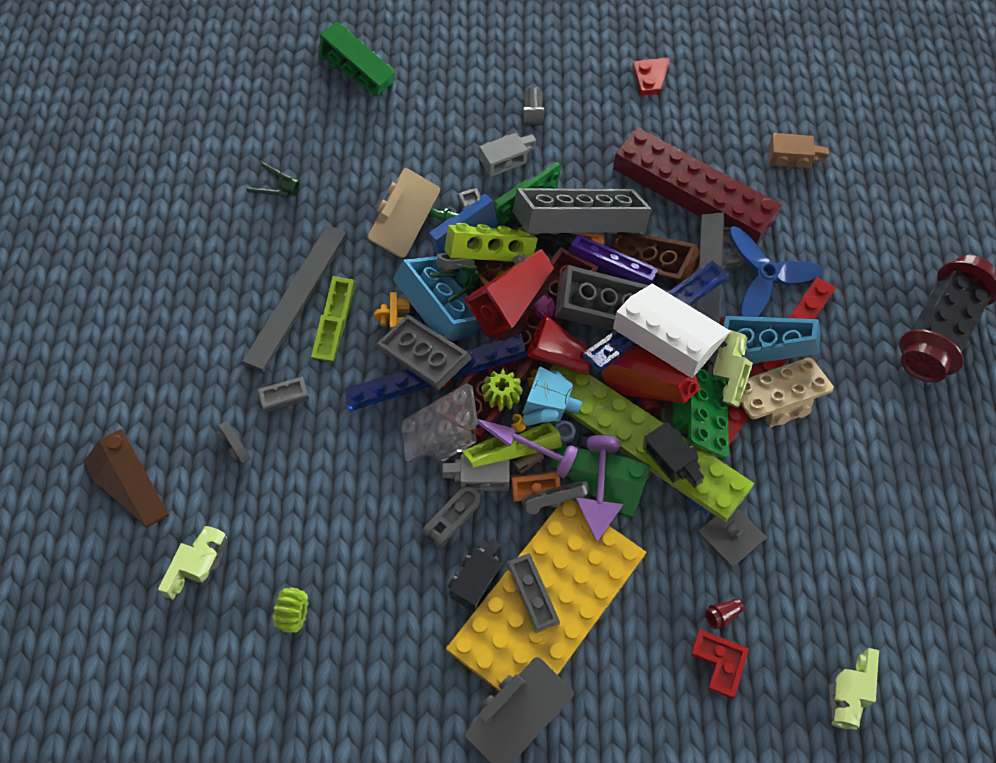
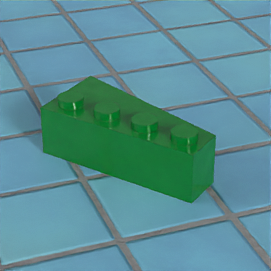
(355, 59)

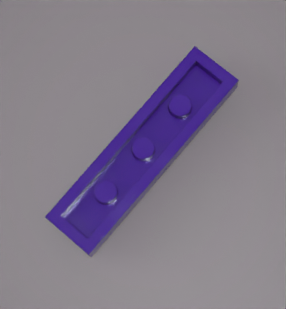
(613, 260)

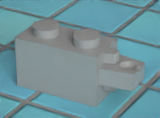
(505, 153)
(482, 478)

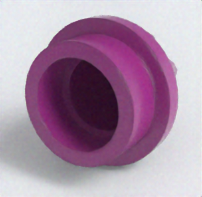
(544, 307)

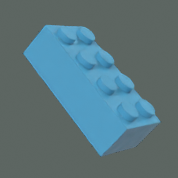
(430, 298)

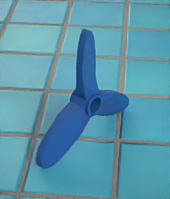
(780, 273)

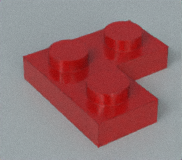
(727, 658)

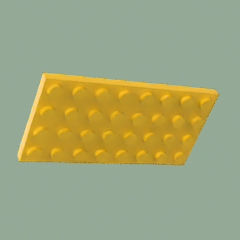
(580, 582)

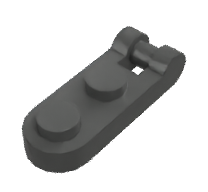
(555, 496)
(452, 515)

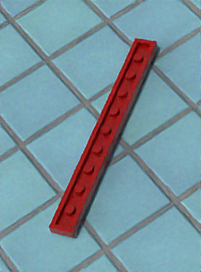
(807, 308)

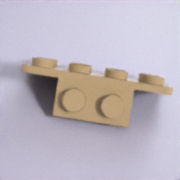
(403, 212)
(785, 392)

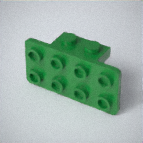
(504, 204)
(705, 416)

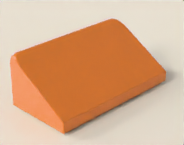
(533, 483)

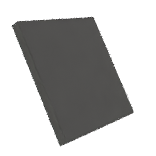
(732, 538)

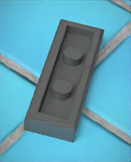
(533, 593)

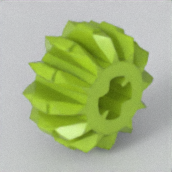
(508, 383)
(290, 610)

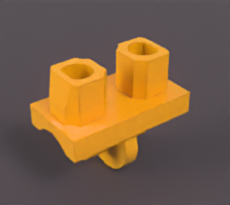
(397, 305)

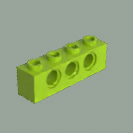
(499, 250)

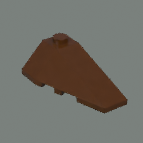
(672, 258)
(121, 474)

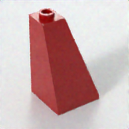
(506, 297)
(648, 376)

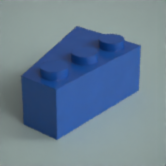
(478, 213)

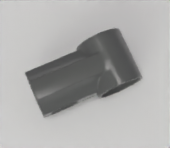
(533, 111)

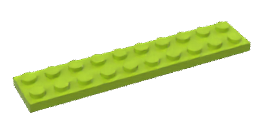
(615, 416)

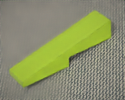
(334, 319)
(495, 450)

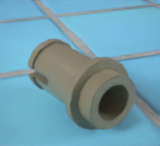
(528, 461)

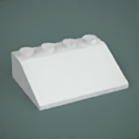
(669, 329)

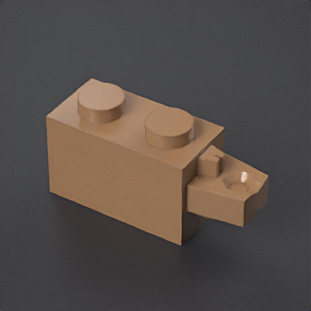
(795, 151)

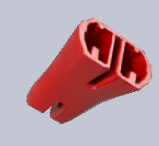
(558, 347)

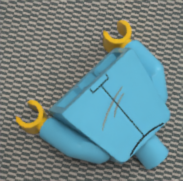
(546, 399)

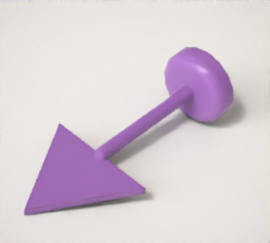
(507, 434)
(596, 512)

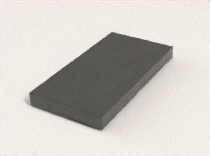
(423, 352)

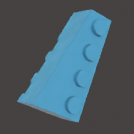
(776, 337)

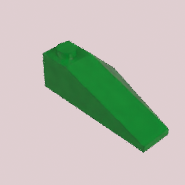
(622, 479)

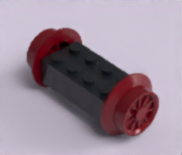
(948, 319)

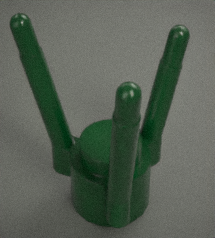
(287, 184)
(467, 276)

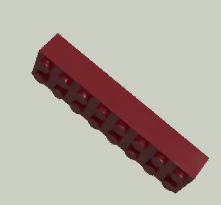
(694, 184)

